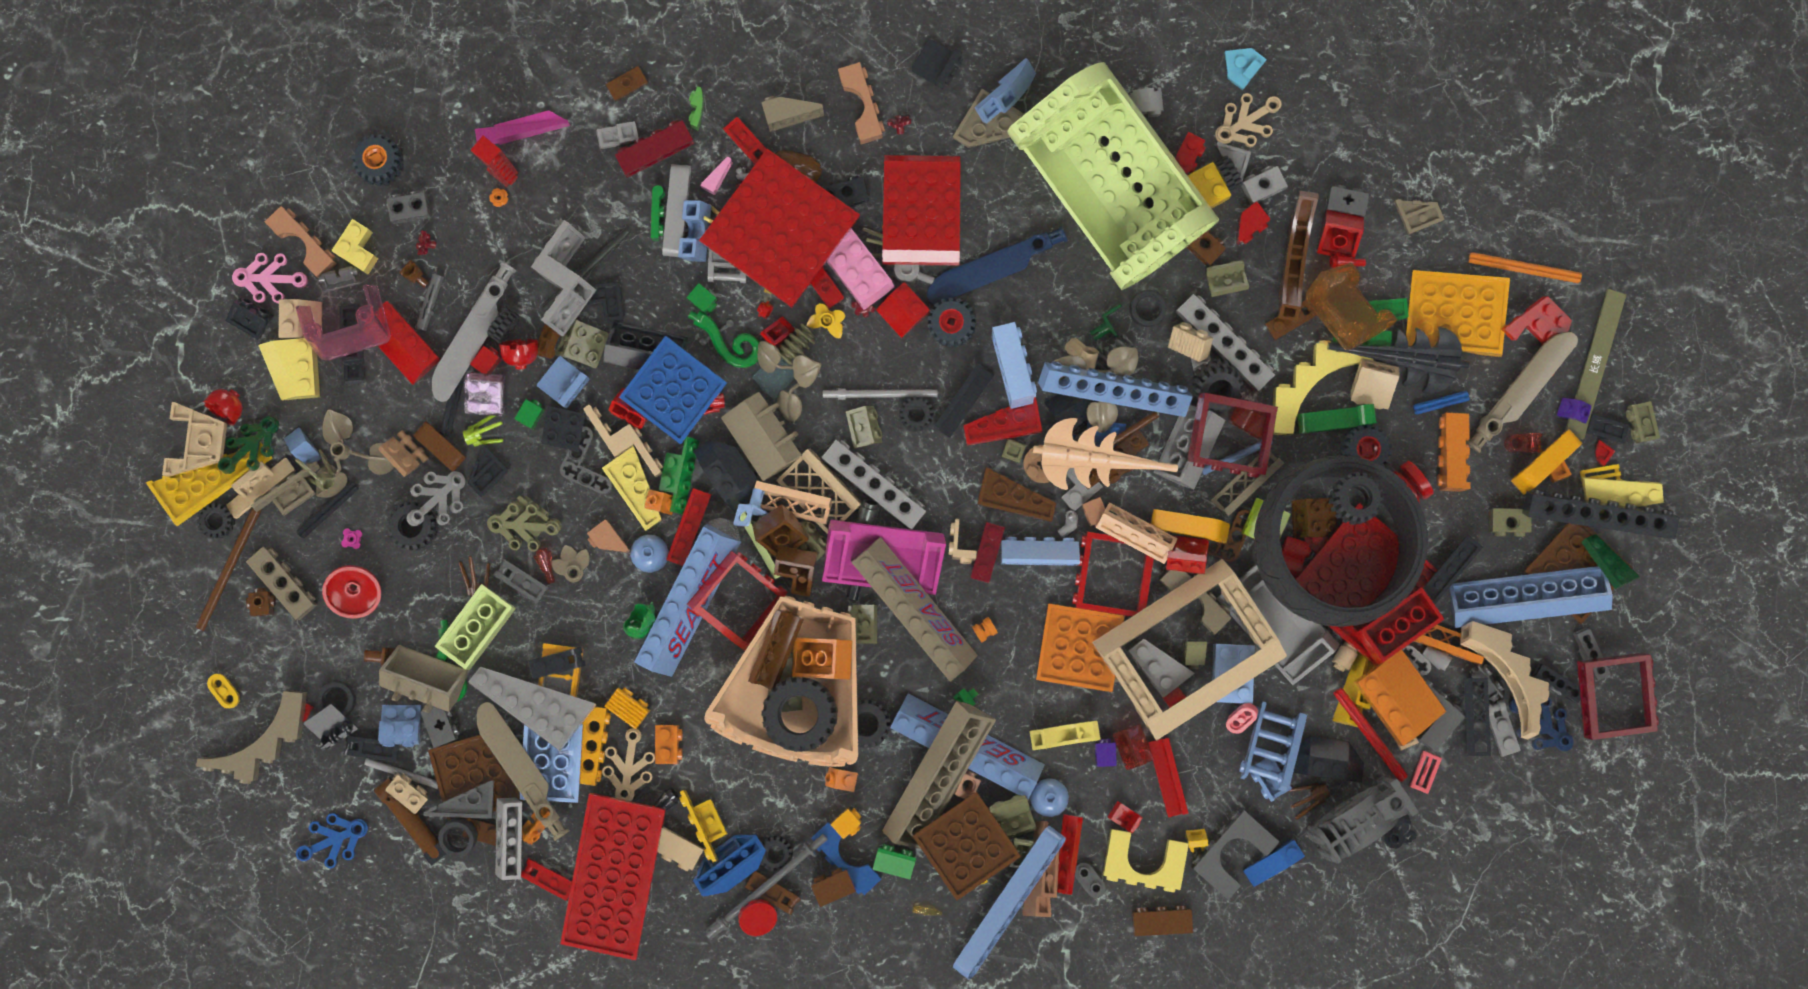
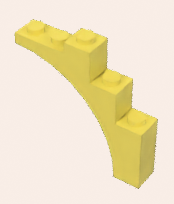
(1304, 378)

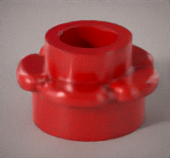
(765, 309)

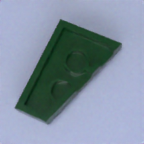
(1611, 564)

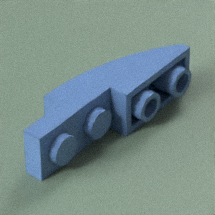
(1008, 93)

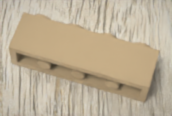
(679, 849)

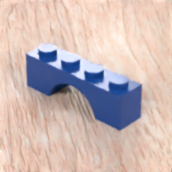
(862, 876)

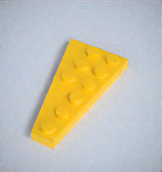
(194, 489)

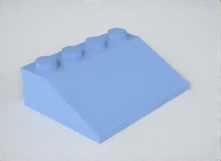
(558, 767)

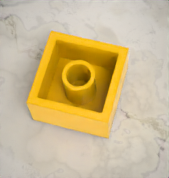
(1210, 185)

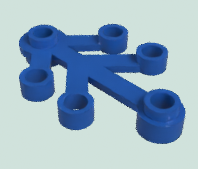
(335, 838)

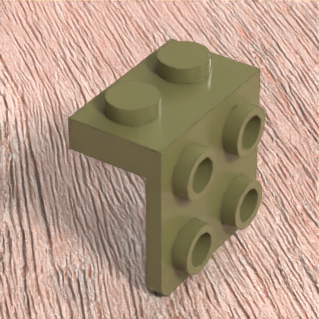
(1014, 816)

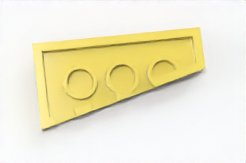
(1622, 491)

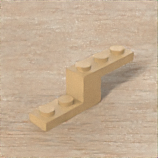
(623, 440)

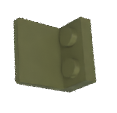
(582, 344)

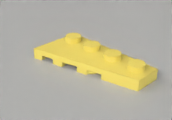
(632, 485)

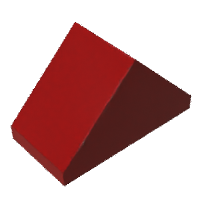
(777, 332)

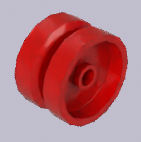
(1415, 480)

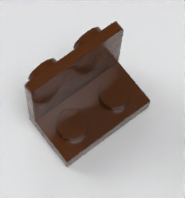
(1313, 518)

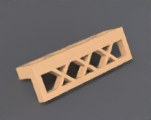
(798, 497)
(1136, 534)

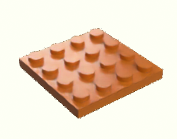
(1068, 649)

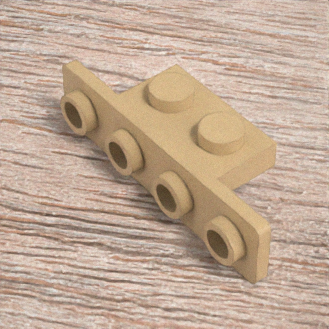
(256, 484)

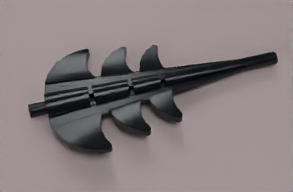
(1438, 361)

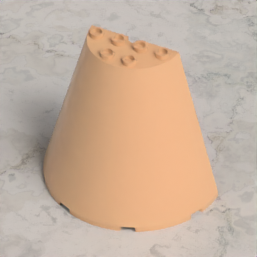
(739, 703)

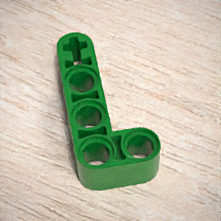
(1336, 419)

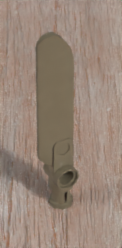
(1525, 387)
(518, 766)

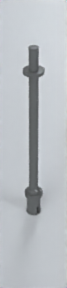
(722, 922)

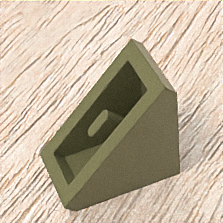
(1023, 847)

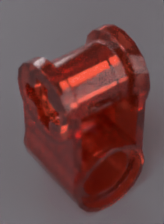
(1528, 443)

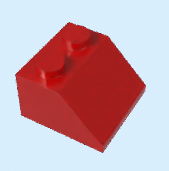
(1340, 234)
(903, 310)

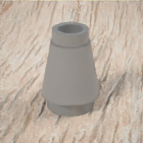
(1437, 658)

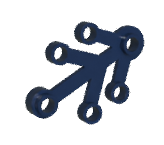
(1546, 728)

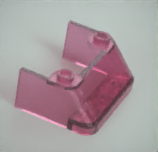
(368, 333)

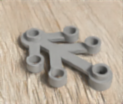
(439, 497)

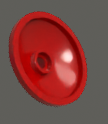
(349, 600)

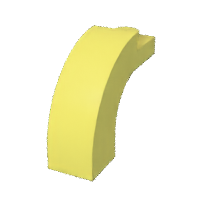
(1065, 735)

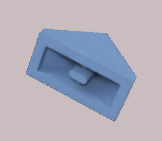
(302, 447)

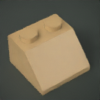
(288, 319)

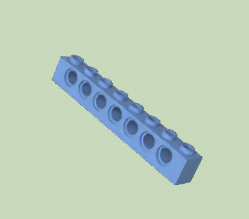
(1176, 405)

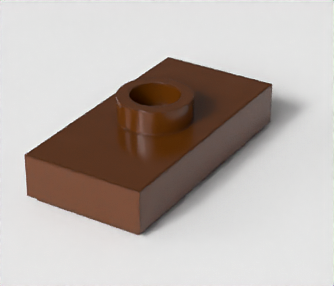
(626, 83)

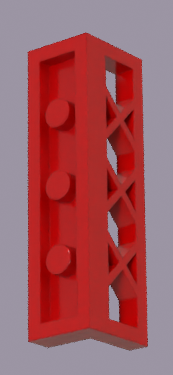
(1168, 777)

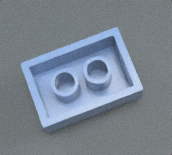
(1226, 657)

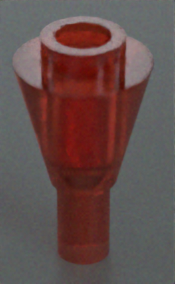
(544, 560)

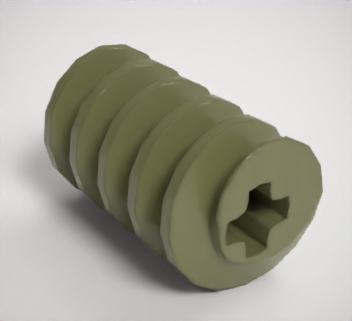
(796, 344)

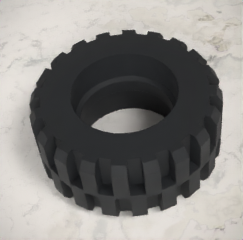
(773, 714)

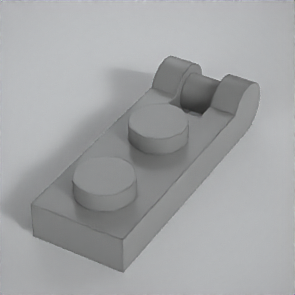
(1503, 729)

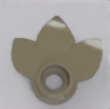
(569, 561)

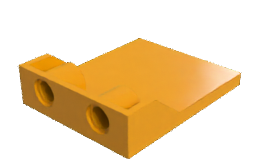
(1466, 304)

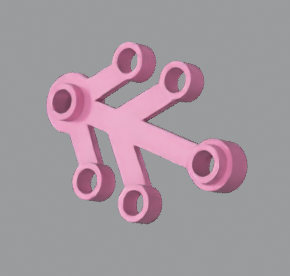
(266, 278)

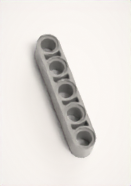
(678, 192)

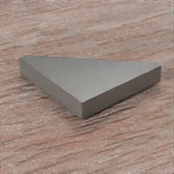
(1238, 156)

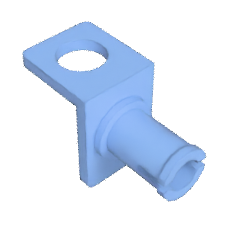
(751, 508)

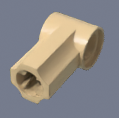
(1088, 354)

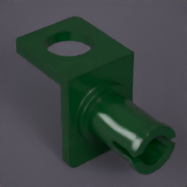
(1105, 327)

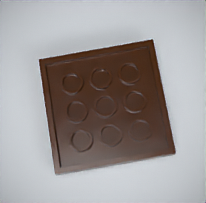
(1566, 553)
(468, 765)
(966, 846)

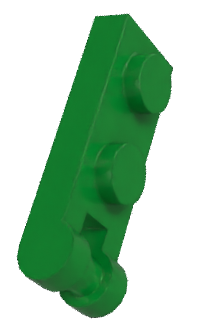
(656, 213)

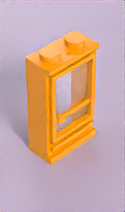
(564, 682)

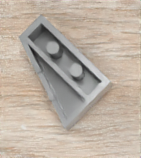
(1159, 667)

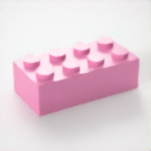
(859, 271)

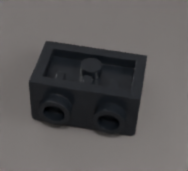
(249, 317)

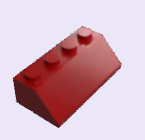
(407, 347)

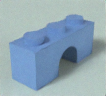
(690, 247)

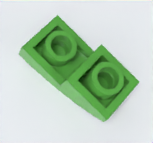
(697, 102)

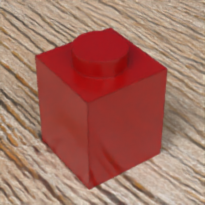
(486, 360)

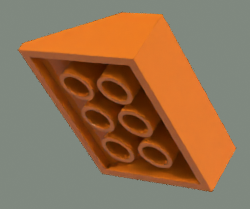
(1400, 698)

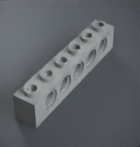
(1265, 371)
(832, 458)

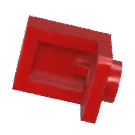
(1125, 817)

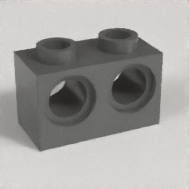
(408, 213)

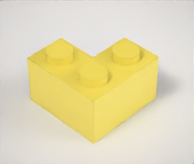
(351, 247)

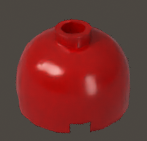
(519, 353)
(224, 404)

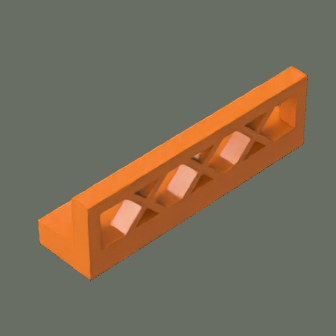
(1447, 647)

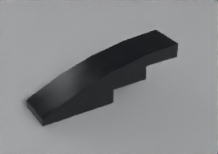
(354, 362)

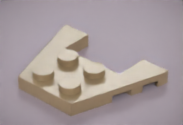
(203, 442)

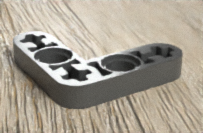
(576, 464)

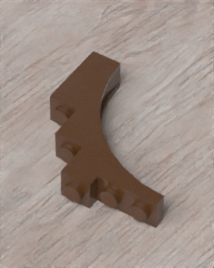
(1295, 255)

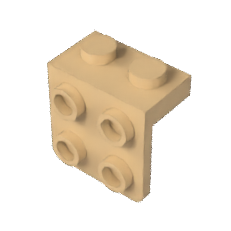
(964, 556)

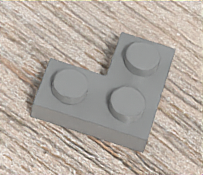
(1079, 493)

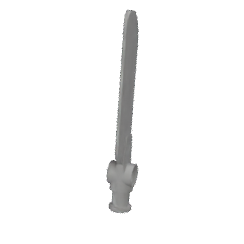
(469, 337)

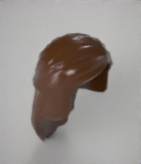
(802, 162)

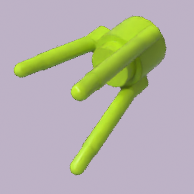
(473, 433)

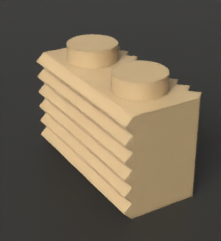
(1190, 342)

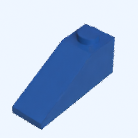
(1274, 863)

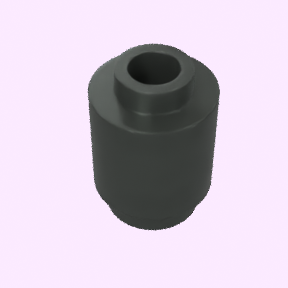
(868, 512)

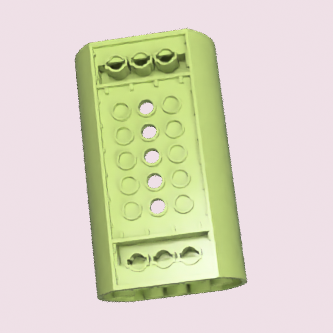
(1066, 147)

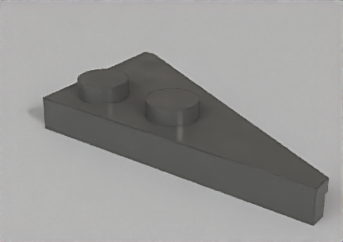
(471, 804)

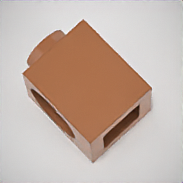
(1093, 511)
(971, 788)

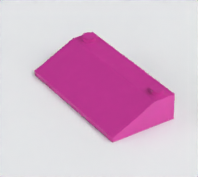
(917, 550)

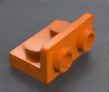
(667, 744)

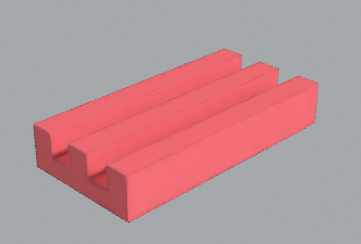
(1417, 771)

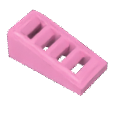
(715, 179)

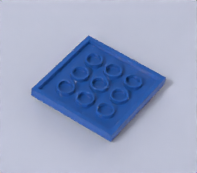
(673, 390)

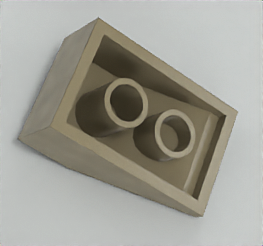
(785, 112)

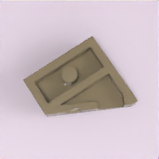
(1418, 214)

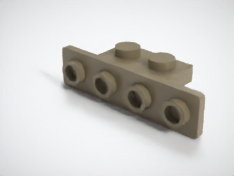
(290, 493)

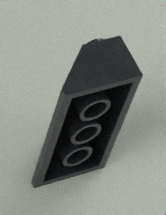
(633, 345)

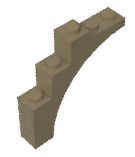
(286, 725)

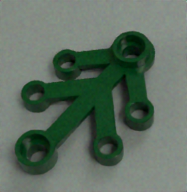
(266, 429)

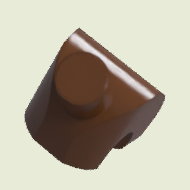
(413, 273)

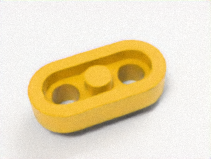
(221, 693)

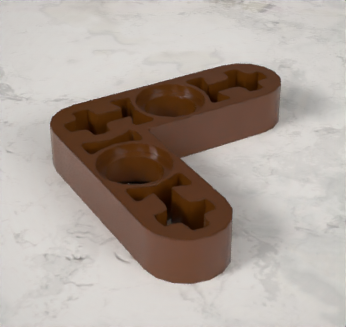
(1231, 544)

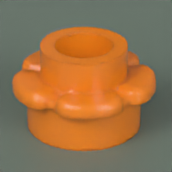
(498, 202)

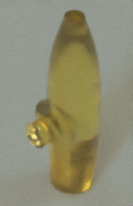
(926, 911)

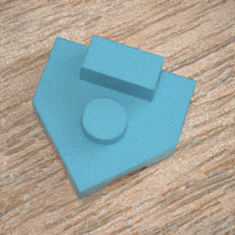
(1242, 65)

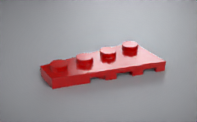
(1004, 424)

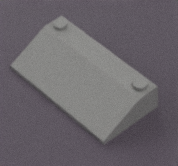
(1302, 640)

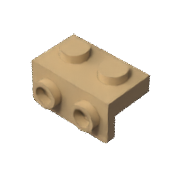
(406, 793)

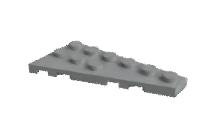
(541, 709)

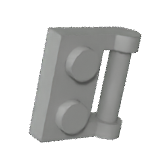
(716, 261)

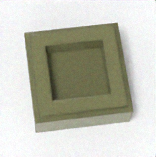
(1013, 450)

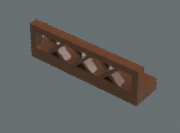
(777, 650)

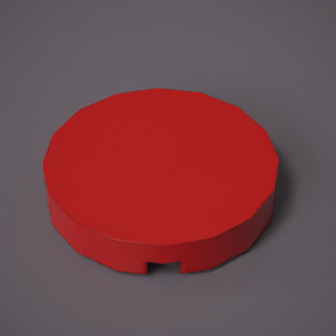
(757, 917)

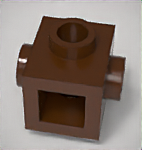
(265, 607)

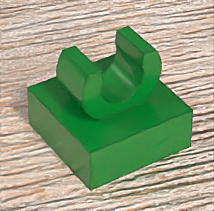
(966, 697)

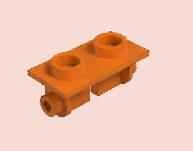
(532, 831)

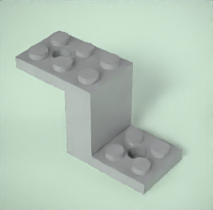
(551, 266)

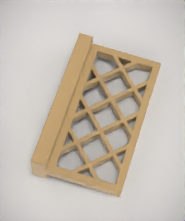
(827, 477)

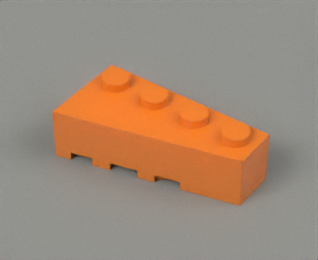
(1453, 452)

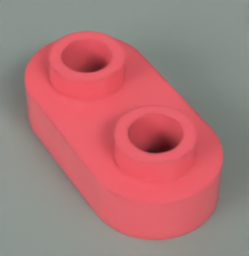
(1245, 715)

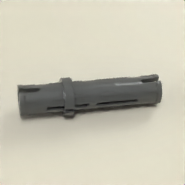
(429, 302)

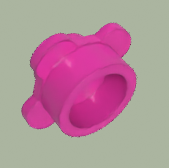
(355, 543)

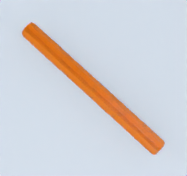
(1524, 267)

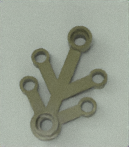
(521, 526)

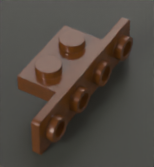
(1131, 446)

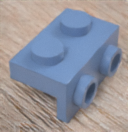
(1269, 786)

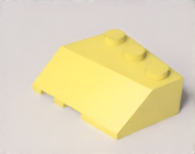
(292, 368)

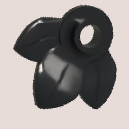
(1401, 832)

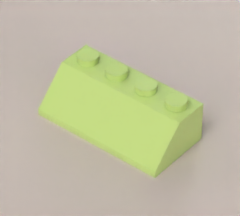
(475, 627)

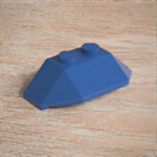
(736, 861)

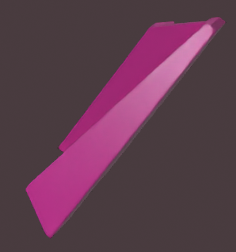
(522, 127)

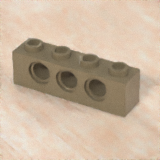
(259, 563)

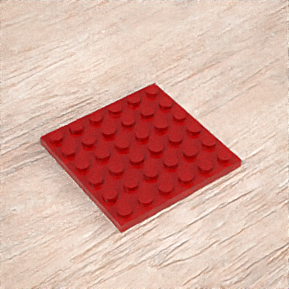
(779, 228)
(1355, 570)

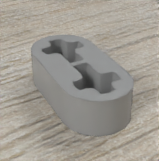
(1420, 658)

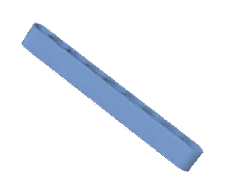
(1009, 902)

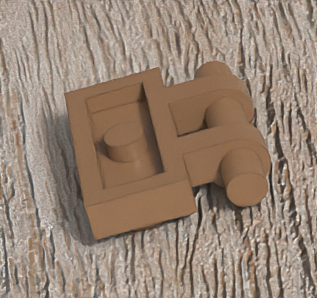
(399, 456)

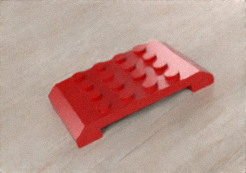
(921, 210)

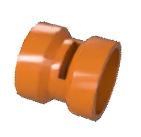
(986, 625)

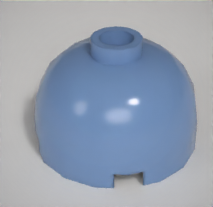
(649, 553)
(1049, 797)

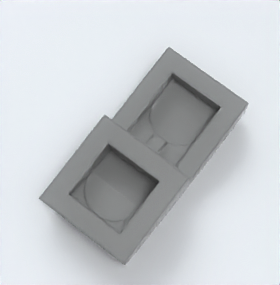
(617, 135)

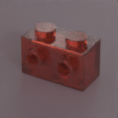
(1133, 747)

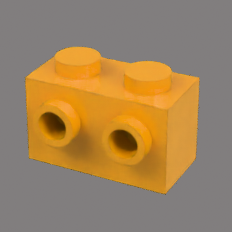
(847, 823)

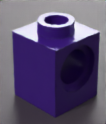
(1105, 753)

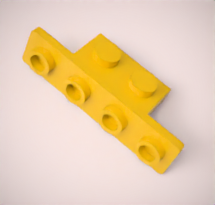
(706, 821)

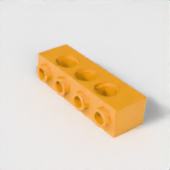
(601, 715)

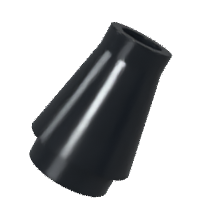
(667, 799)

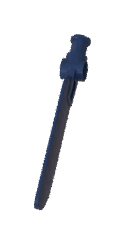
(991, 267)

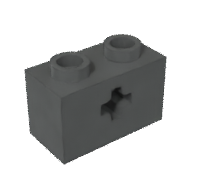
(1356, 197)
(438, 735)

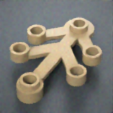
(1245, 122)
(628, 768)

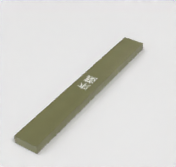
(1597, 356)

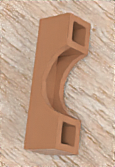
(854, 81)
(285, 225)

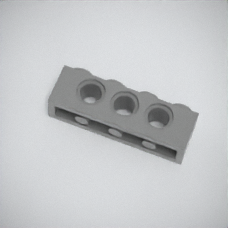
(508, 838)

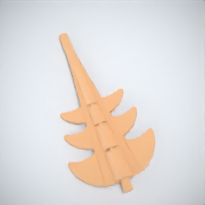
(1062, 453)

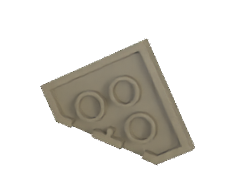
(975, 132)

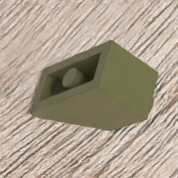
(1194, 654)

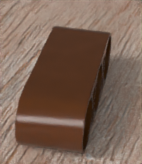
(439, 446)

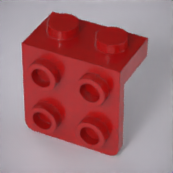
(1188, 555)

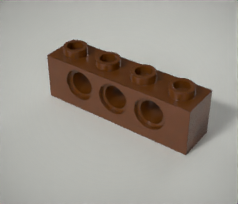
(1207, 255)

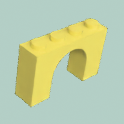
(1168, 875)

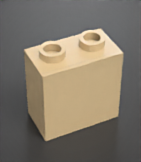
(1374, 383)

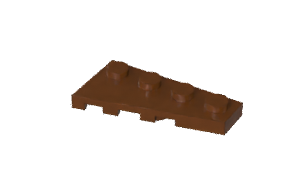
(1009, 496)

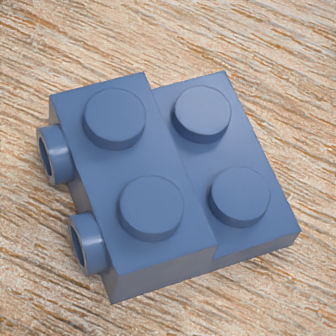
(400, 725)

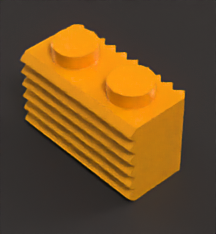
(627, 707)

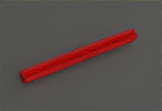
(1370, 734)

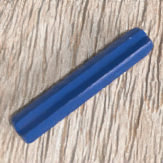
(1441, 402)

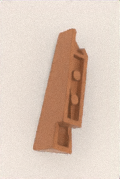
(1038, 901)

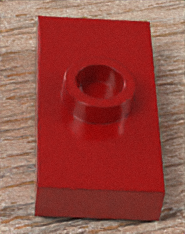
(826, 289)

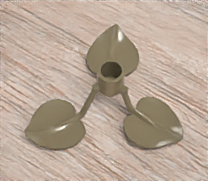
(1122, 362)
(804, 372)
(335, 429)

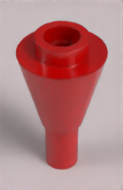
(1340, 259)

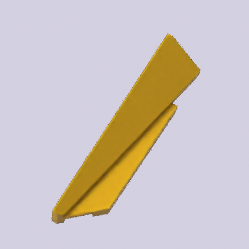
(1358, 668)

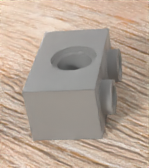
(1275, 184)

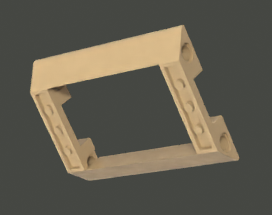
(1161, 722)

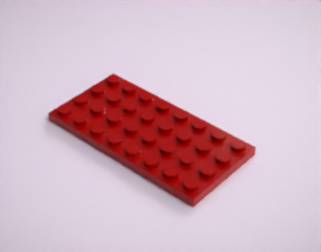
(613, 876)

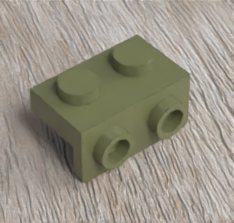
(1226, 278)
(1642, 422)
(865, 622)

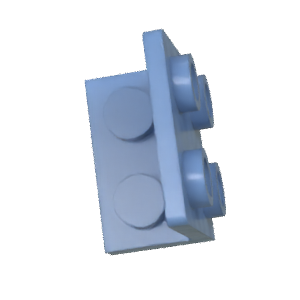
(563, 382)

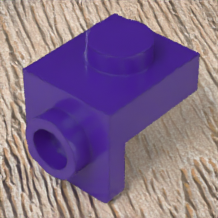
(1574, 410)

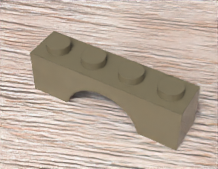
(1213, 615)

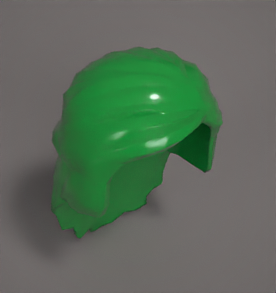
(640, 621)

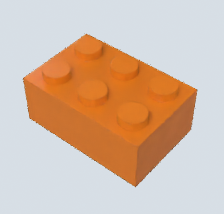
(822, 658)

